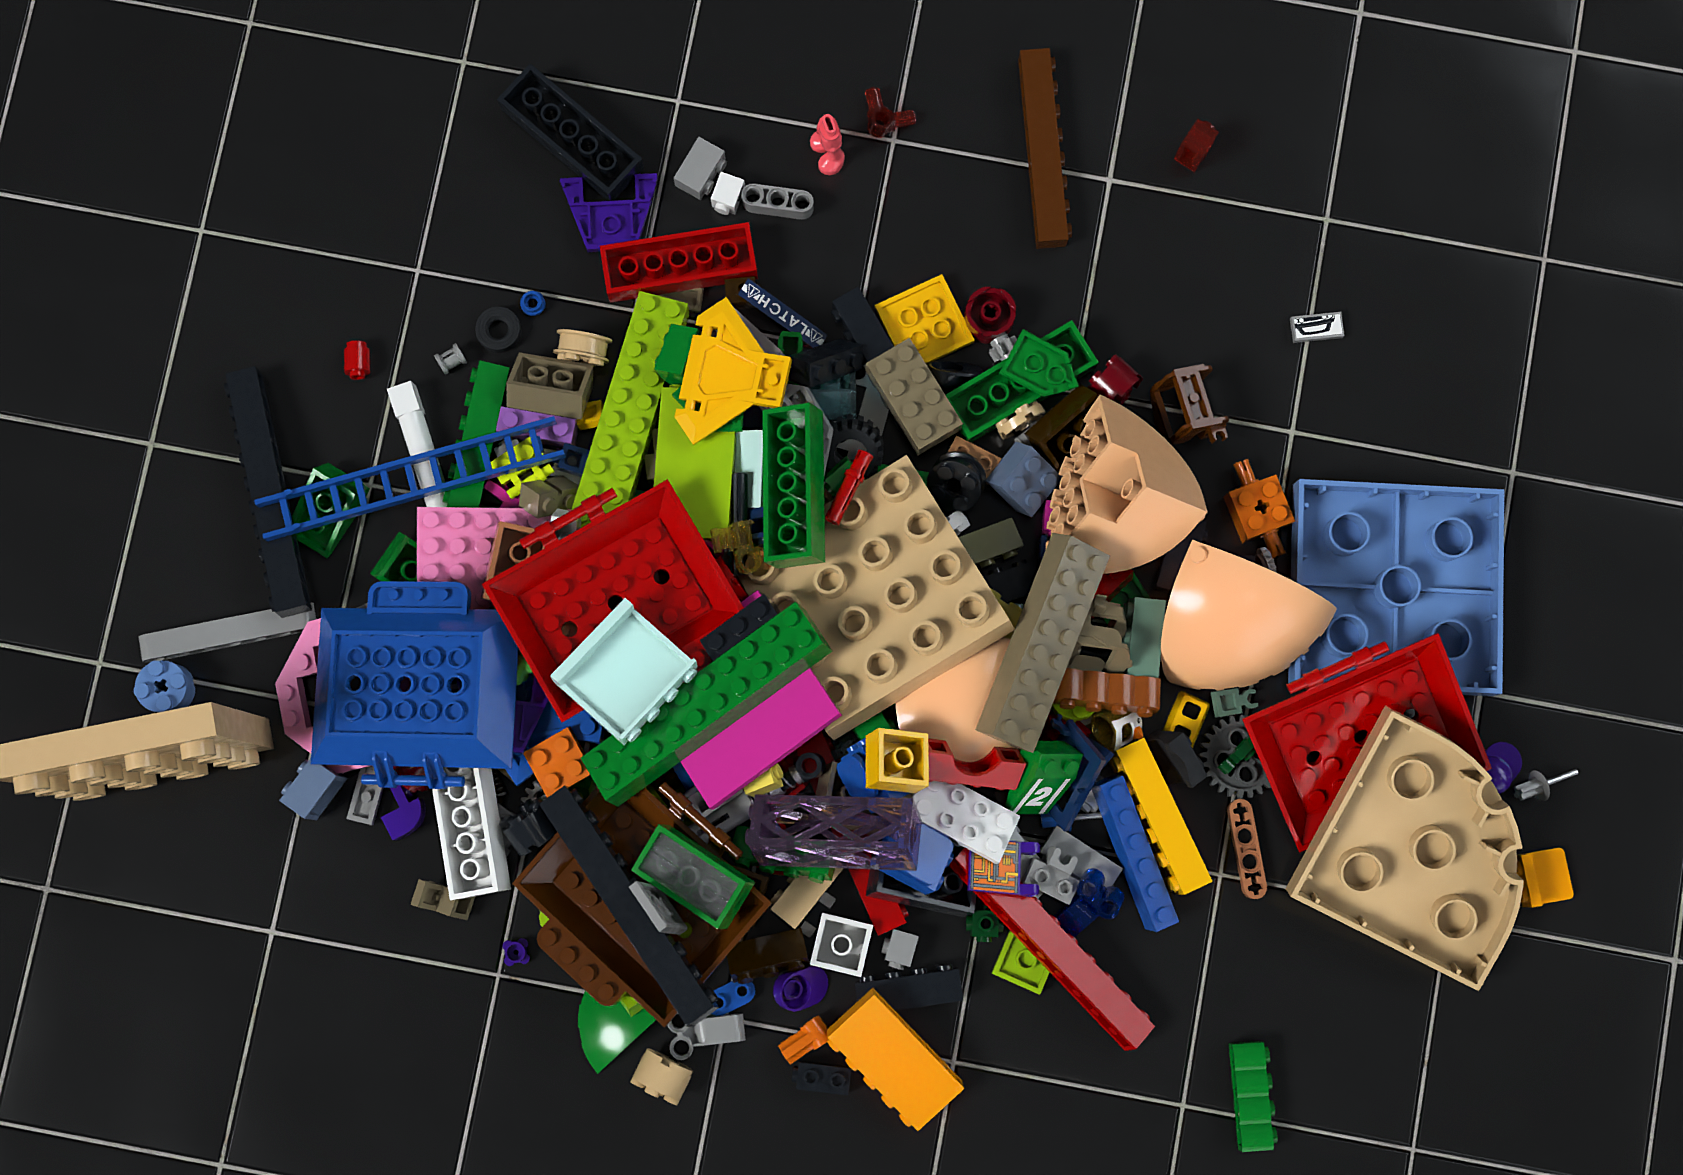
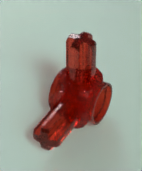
(880, 112)

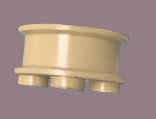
(582, 346)

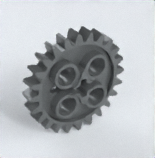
(1221, 743)

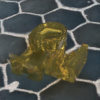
(738, 538)

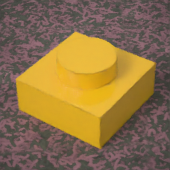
(591, 415)

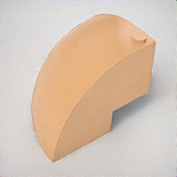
(1125, 489)
(1235, 621)
(953, 704)

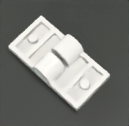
(967, 818)

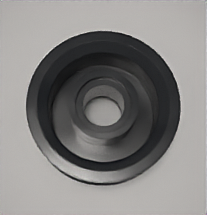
(964, 469)

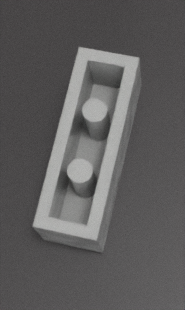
(1087, 857)

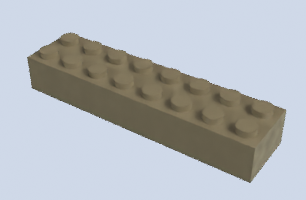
(1042, 642)

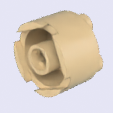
(662, 1076)

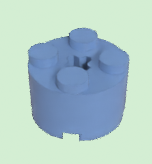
(150, 686)

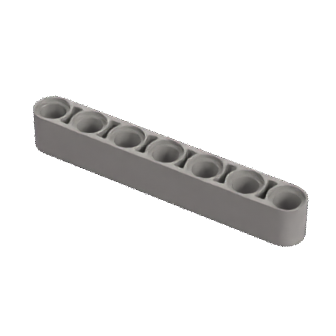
(220, 634)

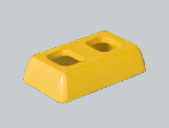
(1177, 718)

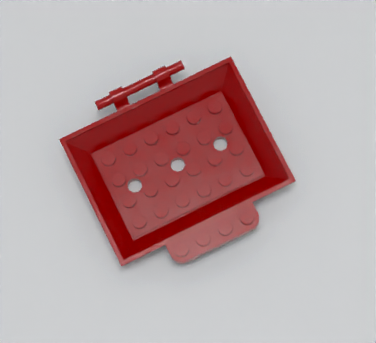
(609, 559)
(1335, 710)

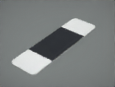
(814, 917)

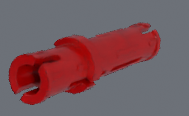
(853, 477)

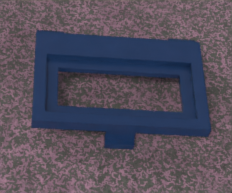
(1076, 738)

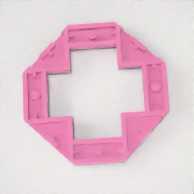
(292, 695)

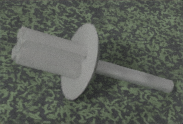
(1539, 785)

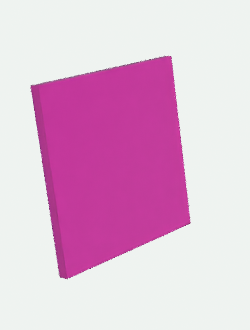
(760, 736)

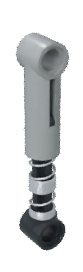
(737, 810)

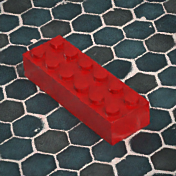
(678, 261)

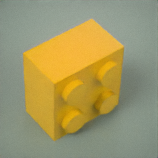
(897, 760)

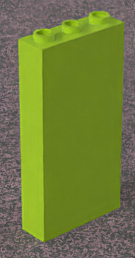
(696, 472)

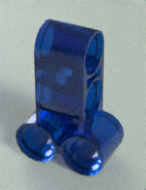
(1090, 903)

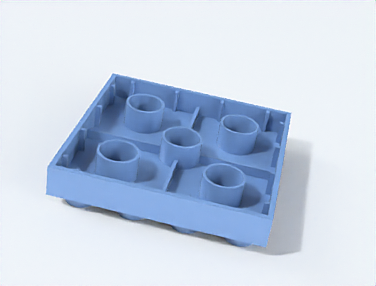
(1403, 569)

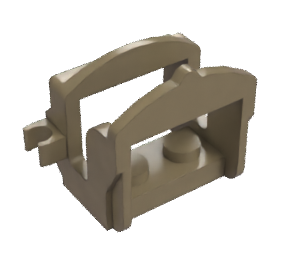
(1103, 638)

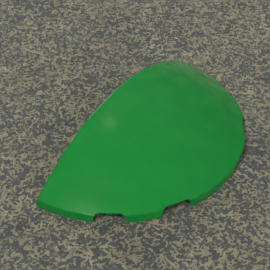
(608, 1030)

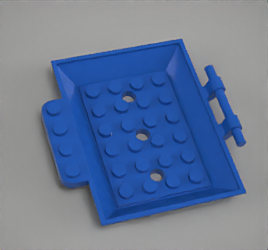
(432, 639)

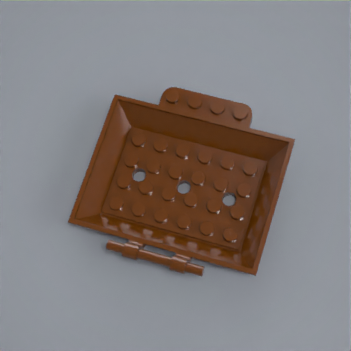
(583, 931)

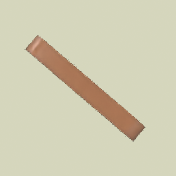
(1242, 849)

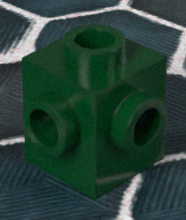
(973, 924)

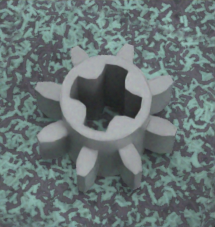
(1002, 347)

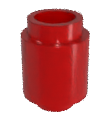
(356, 360)

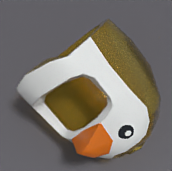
(1116, 730)

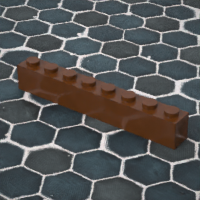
(1043, 148)

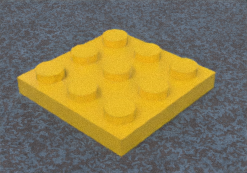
(926, 317)

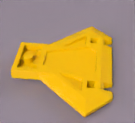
(727, 373)

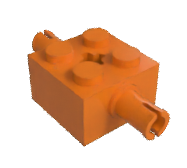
(1266, 494)

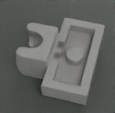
(1053, 876)

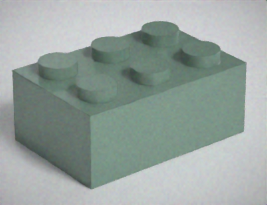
(1144, 635)

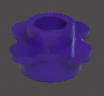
(521, 957)

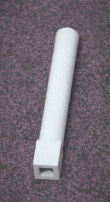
(410, 413)

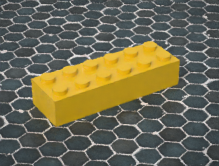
(1161, 818)

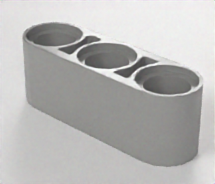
(768, 193)

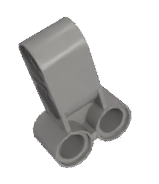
(709, 1032)

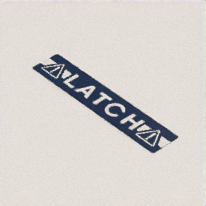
(781, 313)

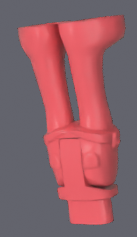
(828, 140)

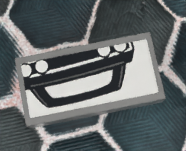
(1317, 327)

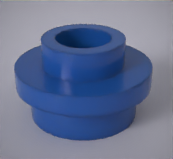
(527, 298)

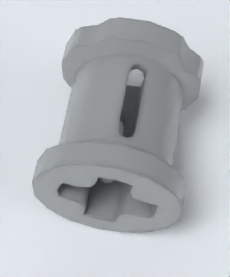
(450, 359)

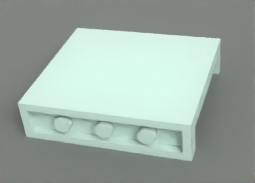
(624, 672)

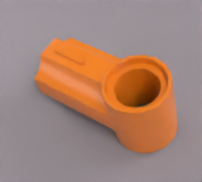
(809, 1037)

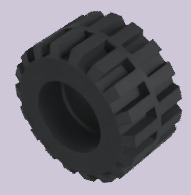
(857, 430)

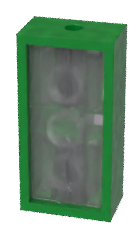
(693, 876)

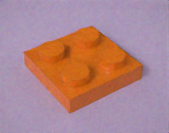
(557, 761)

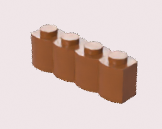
(1109, 691)

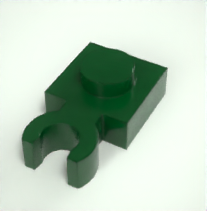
(1244, 750)

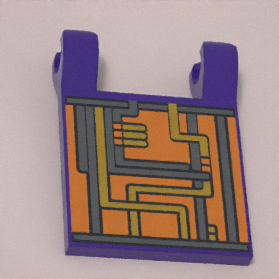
(1004, 876)

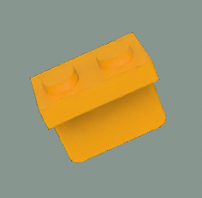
(1544, 877)

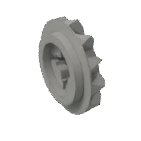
(1264, 558)

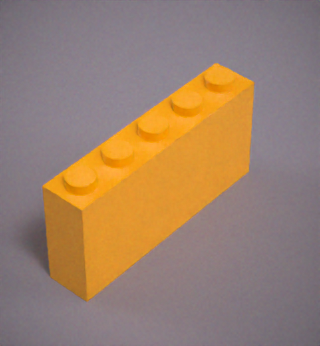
(894, 1060)

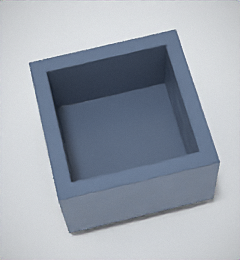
(1024, 479)
(312, 790)

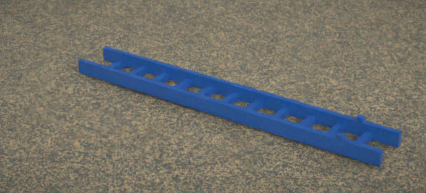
(407, 462)

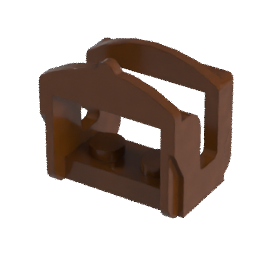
(1193, 403)

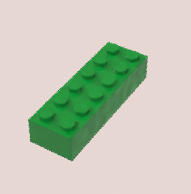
(993, 397)
(793, 486)

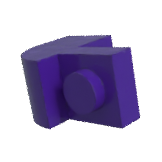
(407, 817)

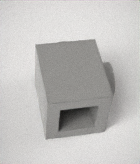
(899, 949)

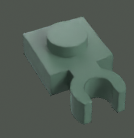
(1229, 701)

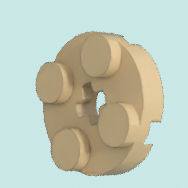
(1024, 416)

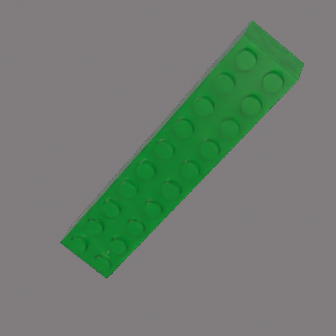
(709, 703)

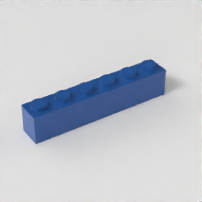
(1134, 853)

